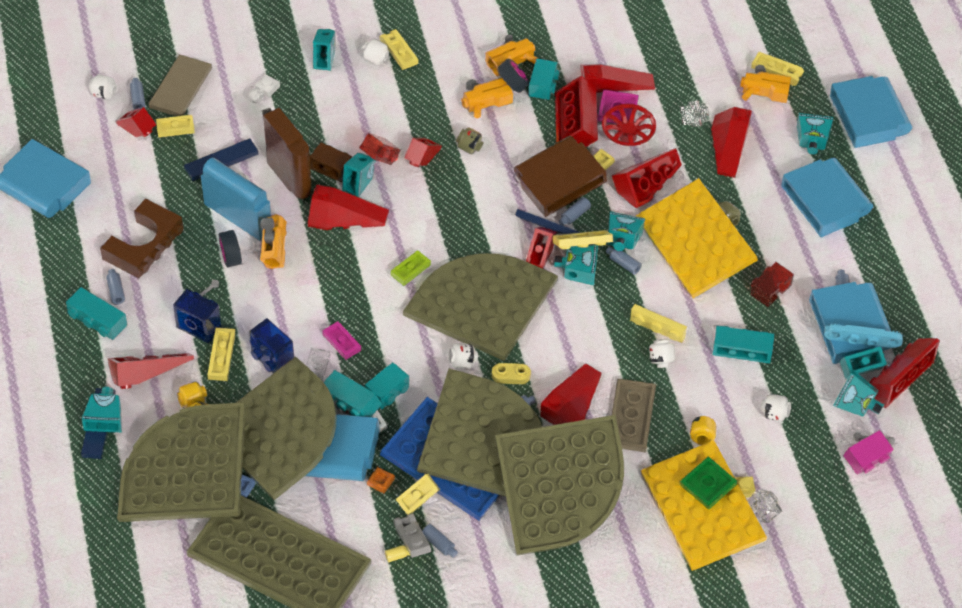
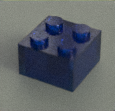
(197, 315)
(270, 346)

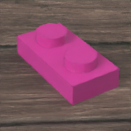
(341, 340)

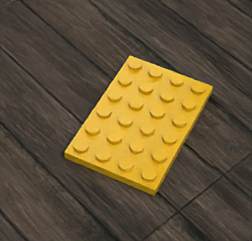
(696, 238)
(702, 532)

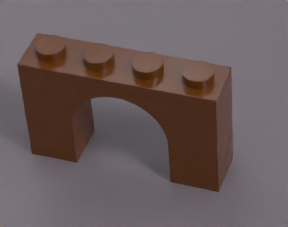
(138, 259)

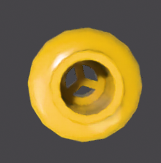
(191, 393)
(703, 430)

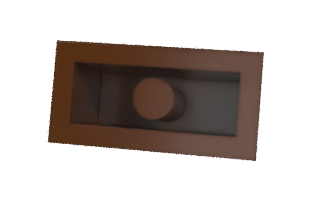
(329, 161)

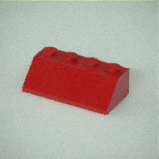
(577, 111)
(905, 369)

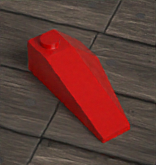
(616, 78)
(643, 180)

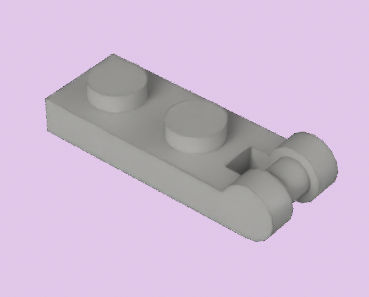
(412, 535)

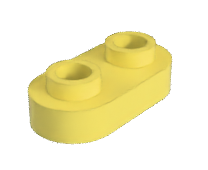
(511, 373)

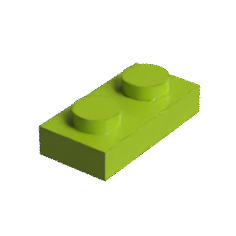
(410, 268)

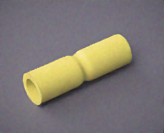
(396, 553)

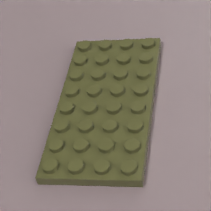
(279, 558)

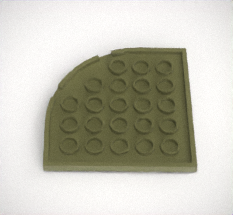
(482, 300)
(286, 427)
(464, 429)
(186, 466)
(560, 481)

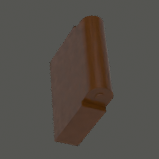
(287, 153)
(560, 175)

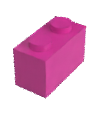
(868, 452)

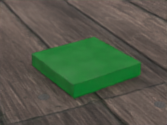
(708, 482)

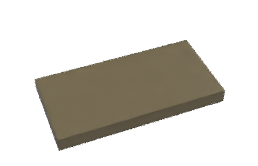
(180, 86)
(633, 412)

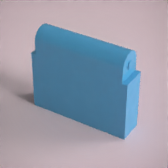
(870, 110)
(43, 179)
(826, 195)
(234, 197)
(848, 306)
(350, 449)

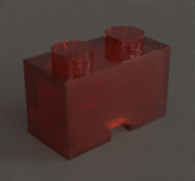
(380, 149)
(770, 283)

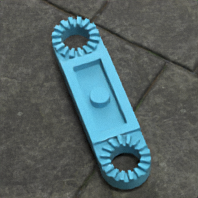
(863, 335)

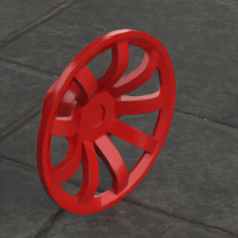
(628, 129)

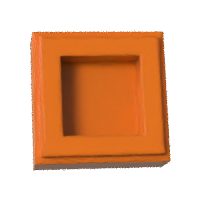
(380, 480)

